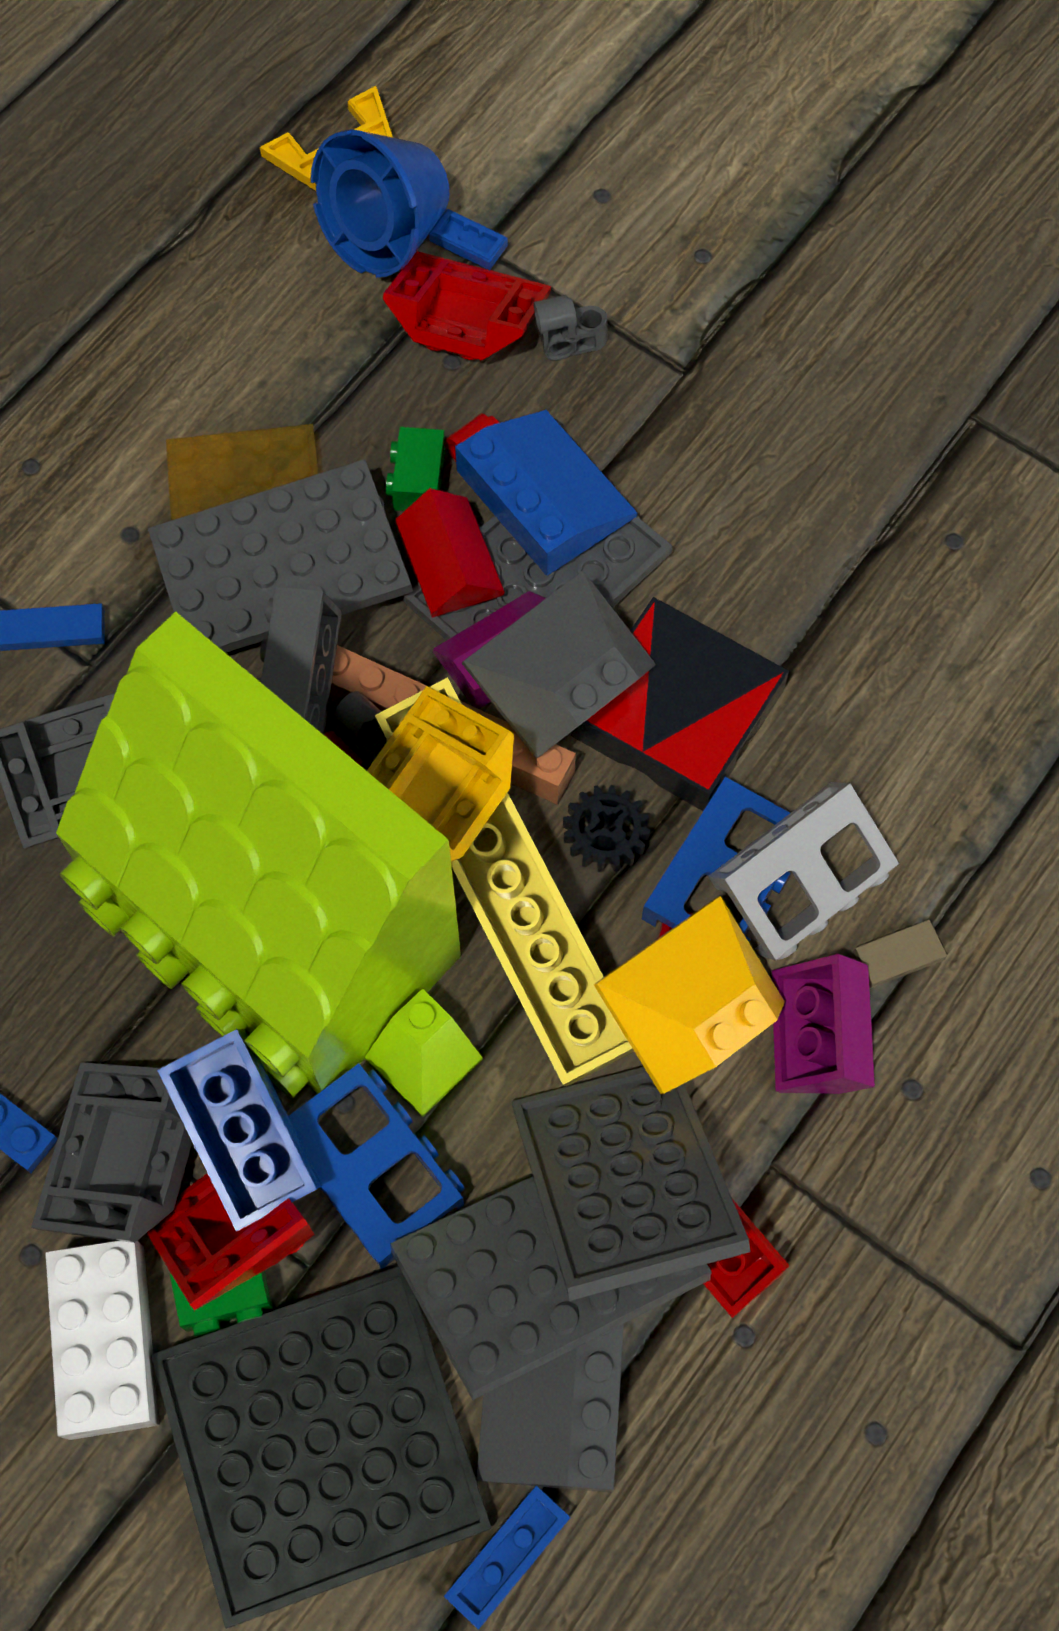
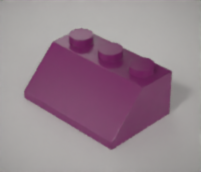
(464, 644)
(823, 1027)

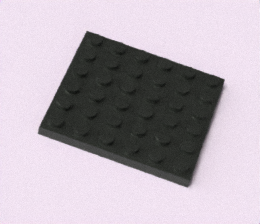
(318, 1445)

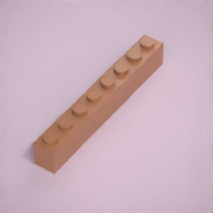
(542, 776)

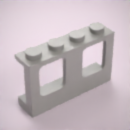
(796, 847)

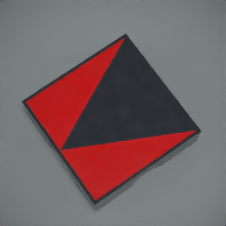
(689, 710)

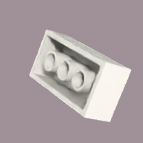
(101, 1339)

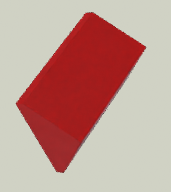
(448, 552)
(744, 1277)

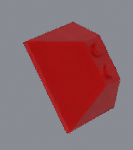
(462, 305)
(208, 1252)

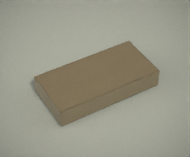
(901, 953)

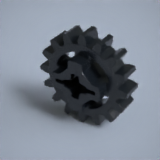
(602, 845)

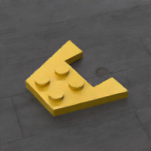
(291, 158)

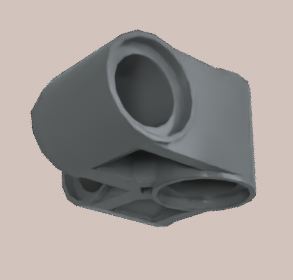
(566, 329)
(360, 726)

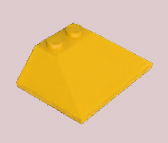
(447, 766)
(691, 997)

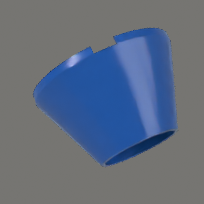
(377, 198)

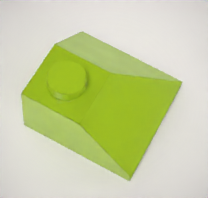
(423, 1053)

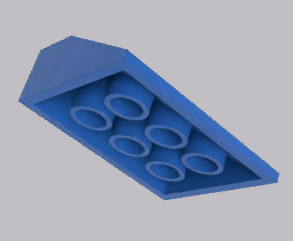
(542, 488)

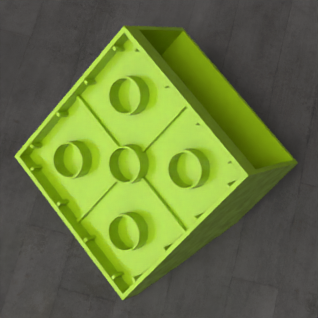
(256, 862)

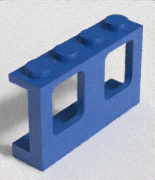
(706, 852)
(348, 1177)

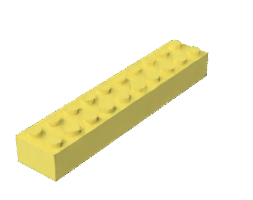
(533, 935)

